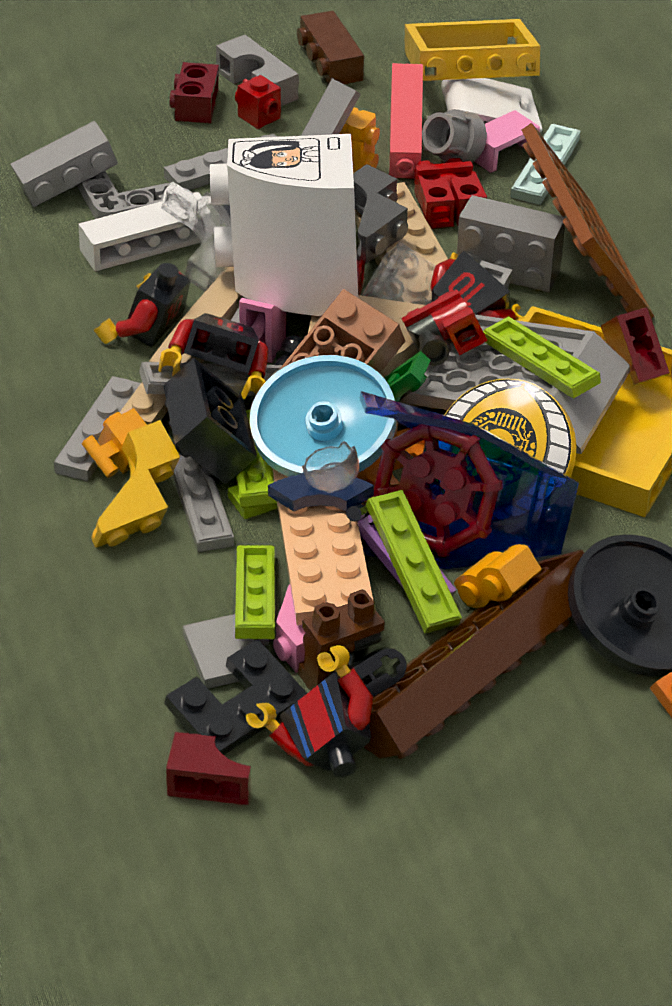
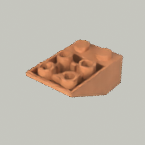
(352, 331)

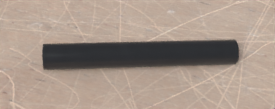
(357, 512)

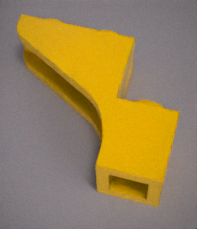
(139, 502)

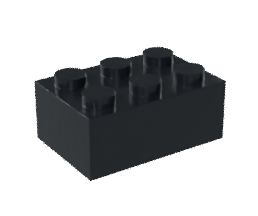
(209, 422)

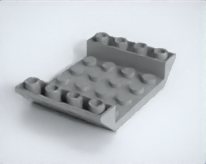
(484, 363)

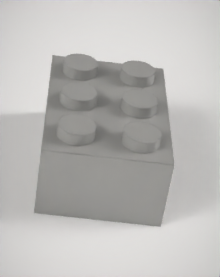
(513, 238)

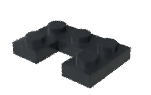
(264, 683)

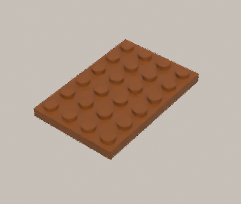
(583, 221)

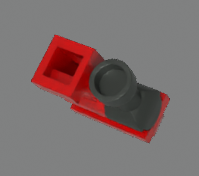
(443, 320)

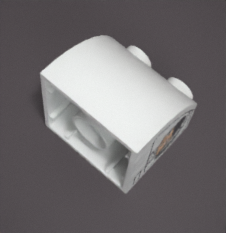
(288, 220)

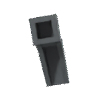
(382, 218)

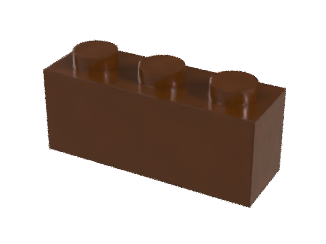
(331, 47)

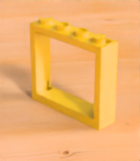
(473, 49)

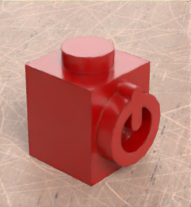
(258, 101)

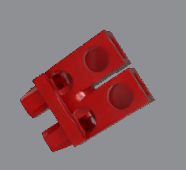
(445, 189)

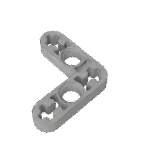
(116, 201)

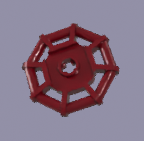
(453, 477)

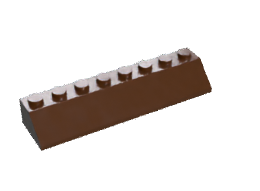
(470, 659)

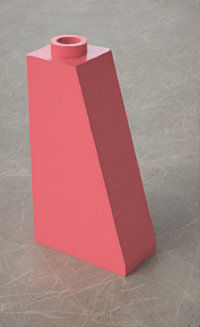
(405, 119)

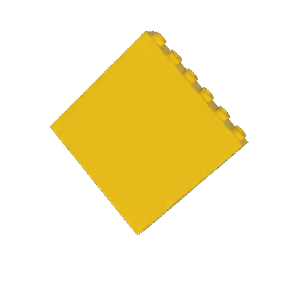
(632, 445)

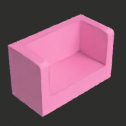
(501, 134)

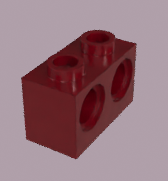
(195, 92)

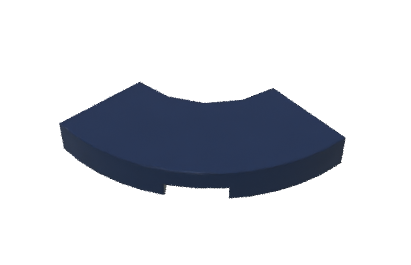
(297, 493)

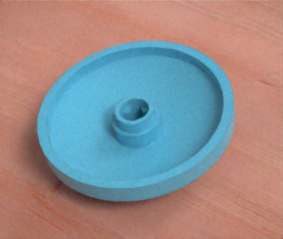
(317, 407)

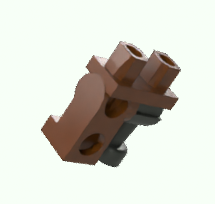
(349, 625)

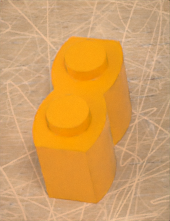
(497, 576)

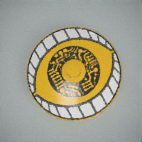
(523, 417)

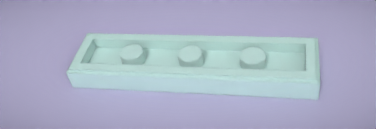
(529, 183)

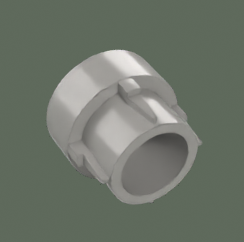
(455, 135)

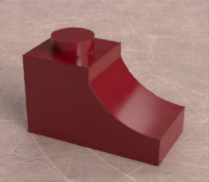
(637, 343)
(204, 773)

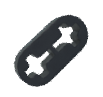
(382, 680)

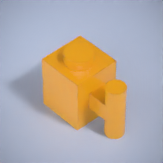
(111, 442)

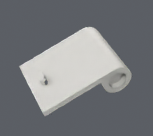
(489, 98)

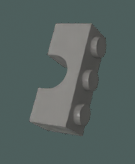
(246, 59)

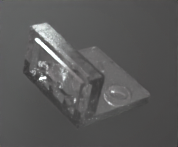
(402, 277)

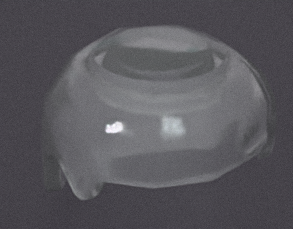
(332, 467)

